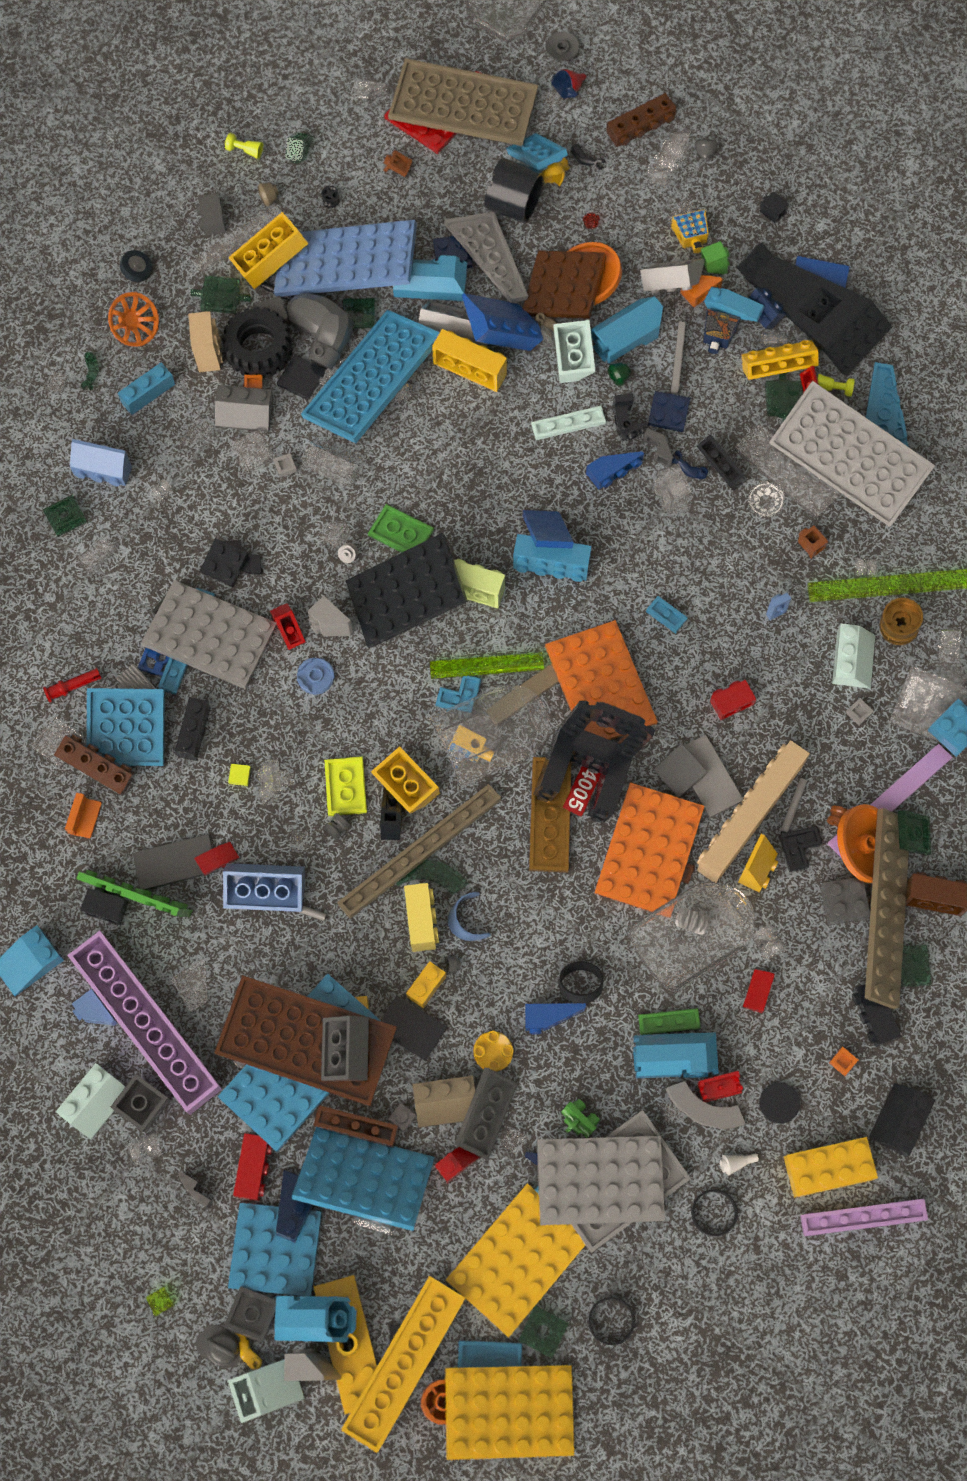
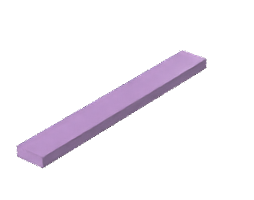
(908, 783)

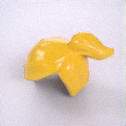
(556, 172)

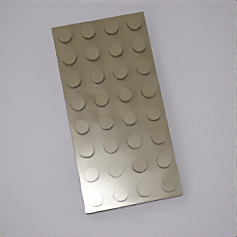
(463, 102)

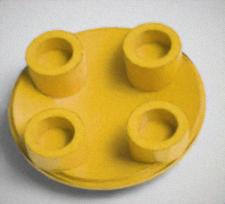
(493, 1051)

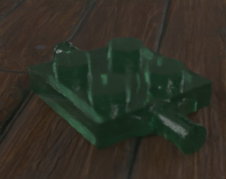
(220, 294)
(782, 396)

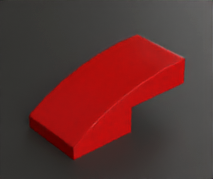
(216, 858)

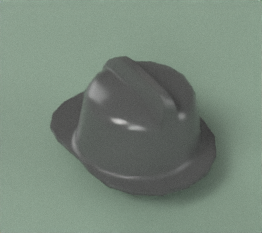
(219, 1346)

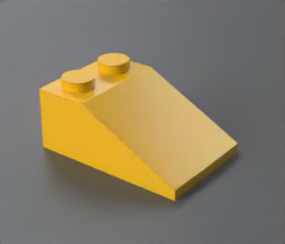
(759, 865)

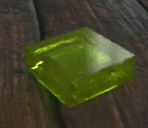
(159, 1301)

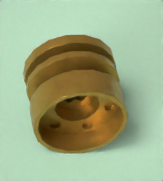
(905, 612)

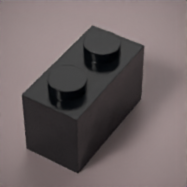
(104, 906)

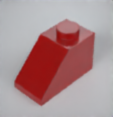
(287, 626)
(455, 1163)

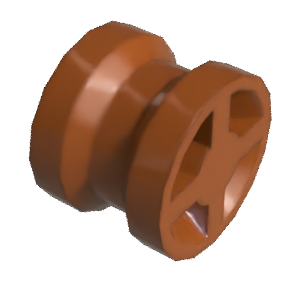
(836, 814)

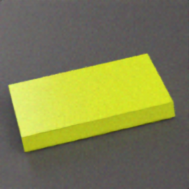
(345, 786)

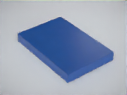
(830, 271)

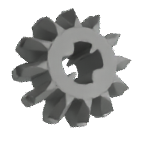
(692, 921)

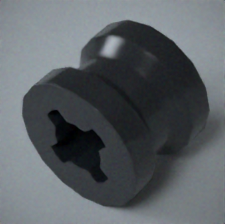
(331, 192)

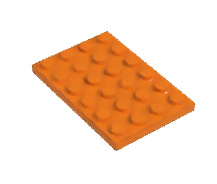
(599, 669)
(649, 848)

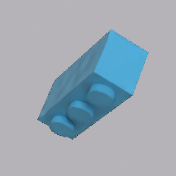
(146, 388)

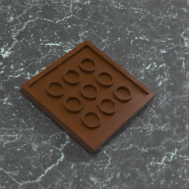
(564, 284)

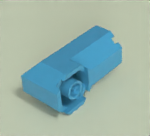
(435, 279)
(628, 329)
(675, 1055)
(314, 1319)

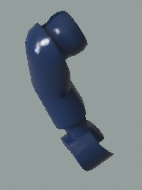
(689, 471)

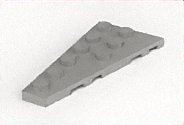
(487, 246)

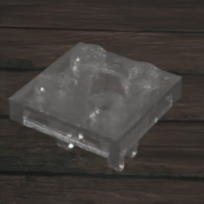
(272, 781)

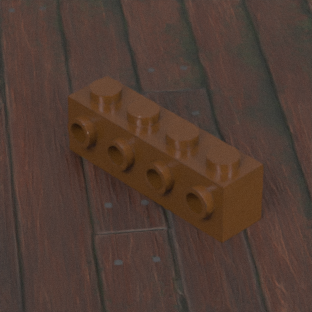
(641, 120)
(95, 764)

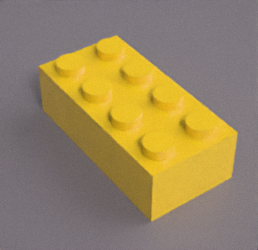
(268, 250)
(469, 360)
(830, 1167)

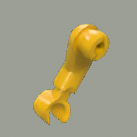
(248, 1355)

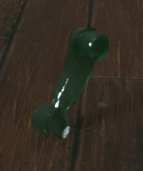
(93, 370)

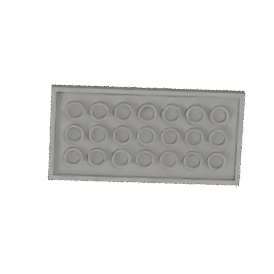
(851, 454)

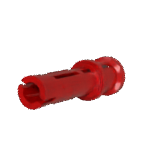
(62, 688)

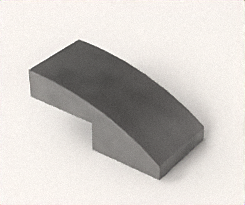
(191, 1186)

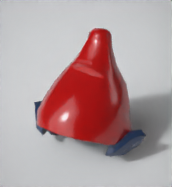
(567, 83)

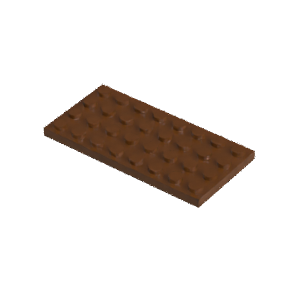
(284, 1037)

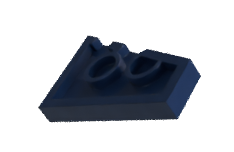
(291, 1213)

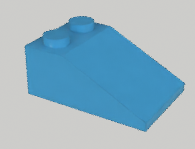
(28, 960)

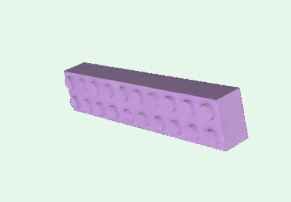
(145, 1022)

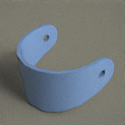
(454, 925)

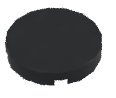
(779, 1103)

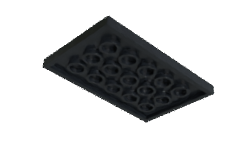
(406, 590)

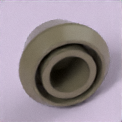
(268, 193)

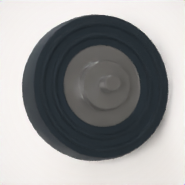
(135, 265)

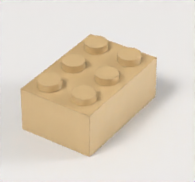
(205, 341)

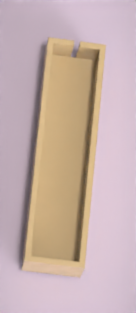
(755, 808)

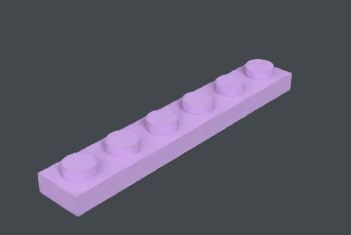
(864, 1217)

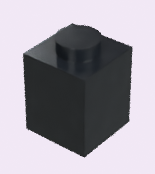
(773, 207)

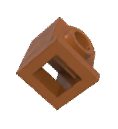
(814, 535)

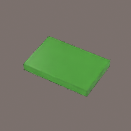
(399, 529)

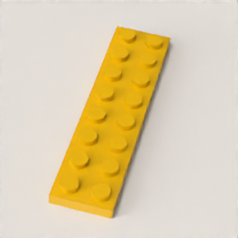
(403, 1364)

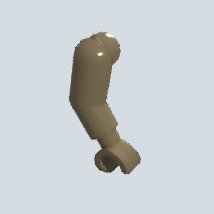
(548, 322)

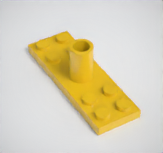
(359, 1363)

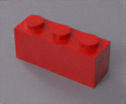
(252, 1168)

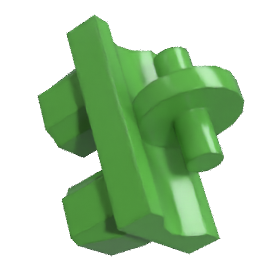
(577, 1120)

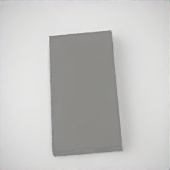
(716, 788)

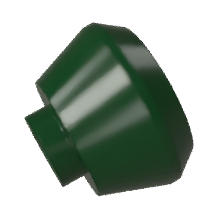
(619, 373)

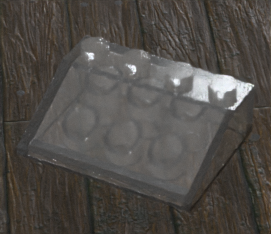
(924, 701)

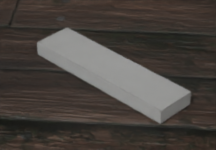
(678, 357)

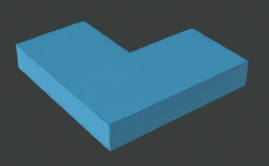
(468, 689)

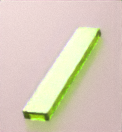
(486, 665)

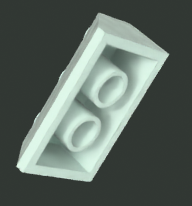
(574, 350)
(853, 656)
(91, 1101)

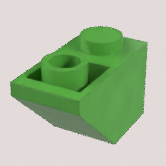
(716, 258)

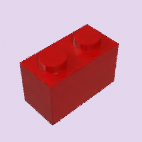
(732, 699)

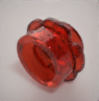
(591, 220)

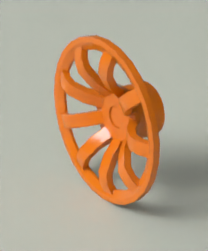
(132, 319)

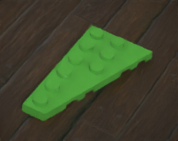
(140, 895)

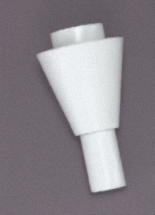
(733, 1163)

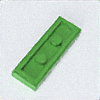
(669, 1021)

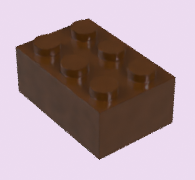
(937, 894)

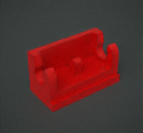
(720, 1087)

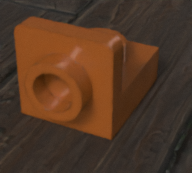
(397, 163)

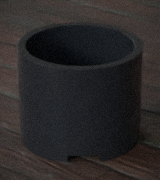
(514, 190)

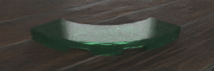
(436, 872)

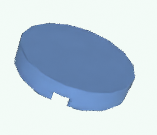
(319, 680)

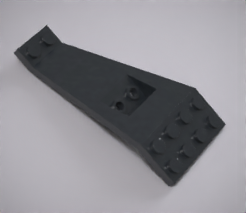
(842, 327)

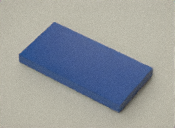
(547, 529)

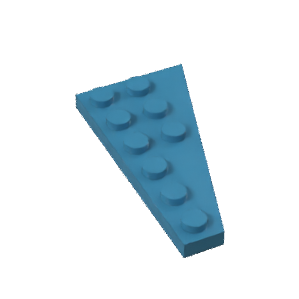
(884, 402)

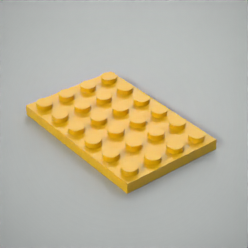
(515, 1262)
(509, 1412)

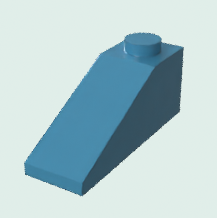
(733, 304)

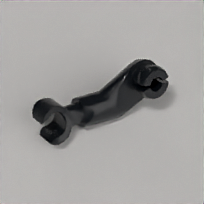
(581, 157)

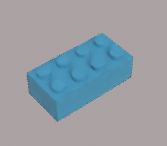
(553, 561)

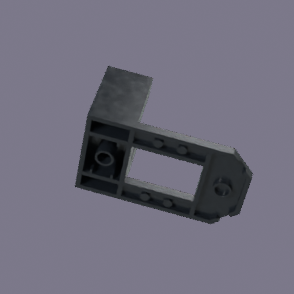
(594, 752)

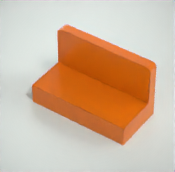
(83, 816)

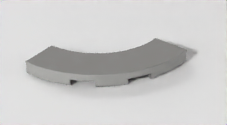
(702, 1112)

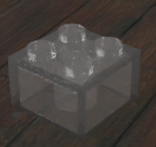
(673, 490)

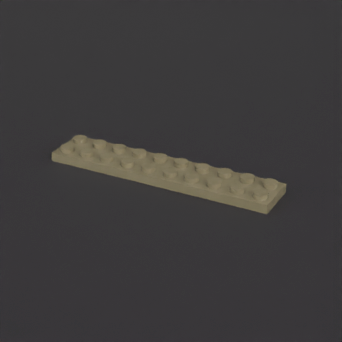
(887, 913)

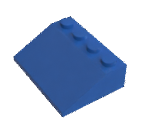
(501, 323)

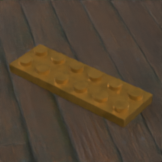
(549, 826)

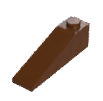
(357, 1126)

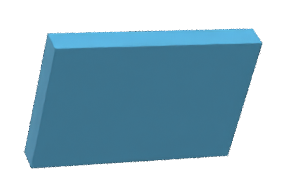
(489, 1354)

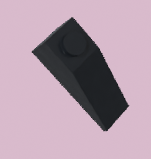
(390, 817)

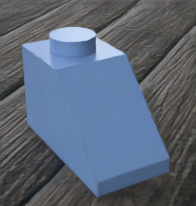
(92, 1009)

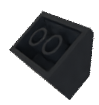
(902, 1119)

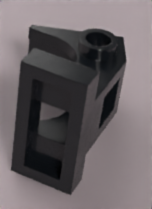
(620, 407)

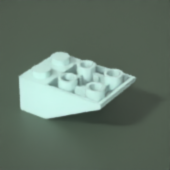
(263, 1391)

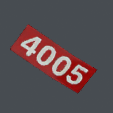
(581, 791)

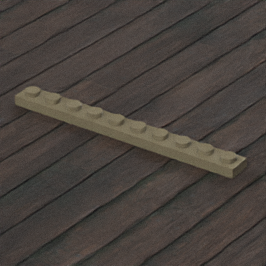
(419, 851)

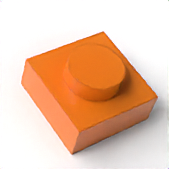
(253, 381)
(843, 1061)

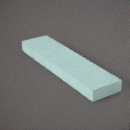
(568, 422)

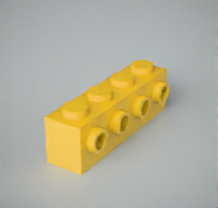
(779, 359)

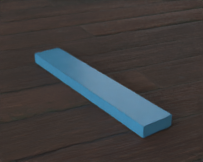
(175, 670)

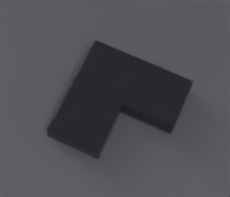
(793, 846)

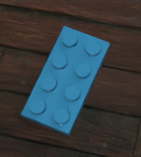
(537, 152)

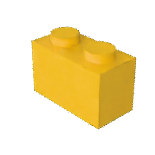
(426, 984)

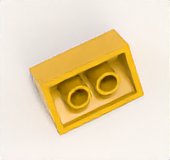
(406, 781)

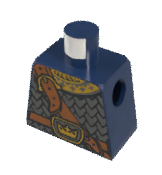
(719, 330)

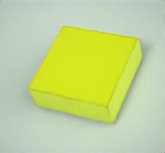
(239, 774)

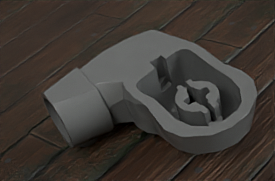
(324, 322)

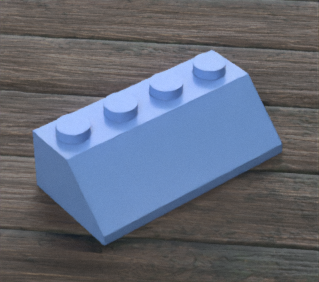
(263, 887)

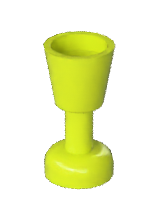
(250, 147)
(829, 384)

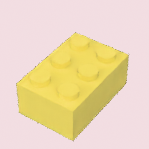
(421, 917)

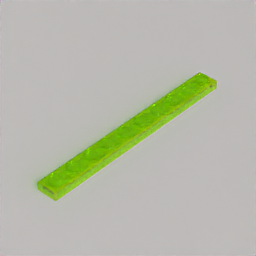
(887, 585)

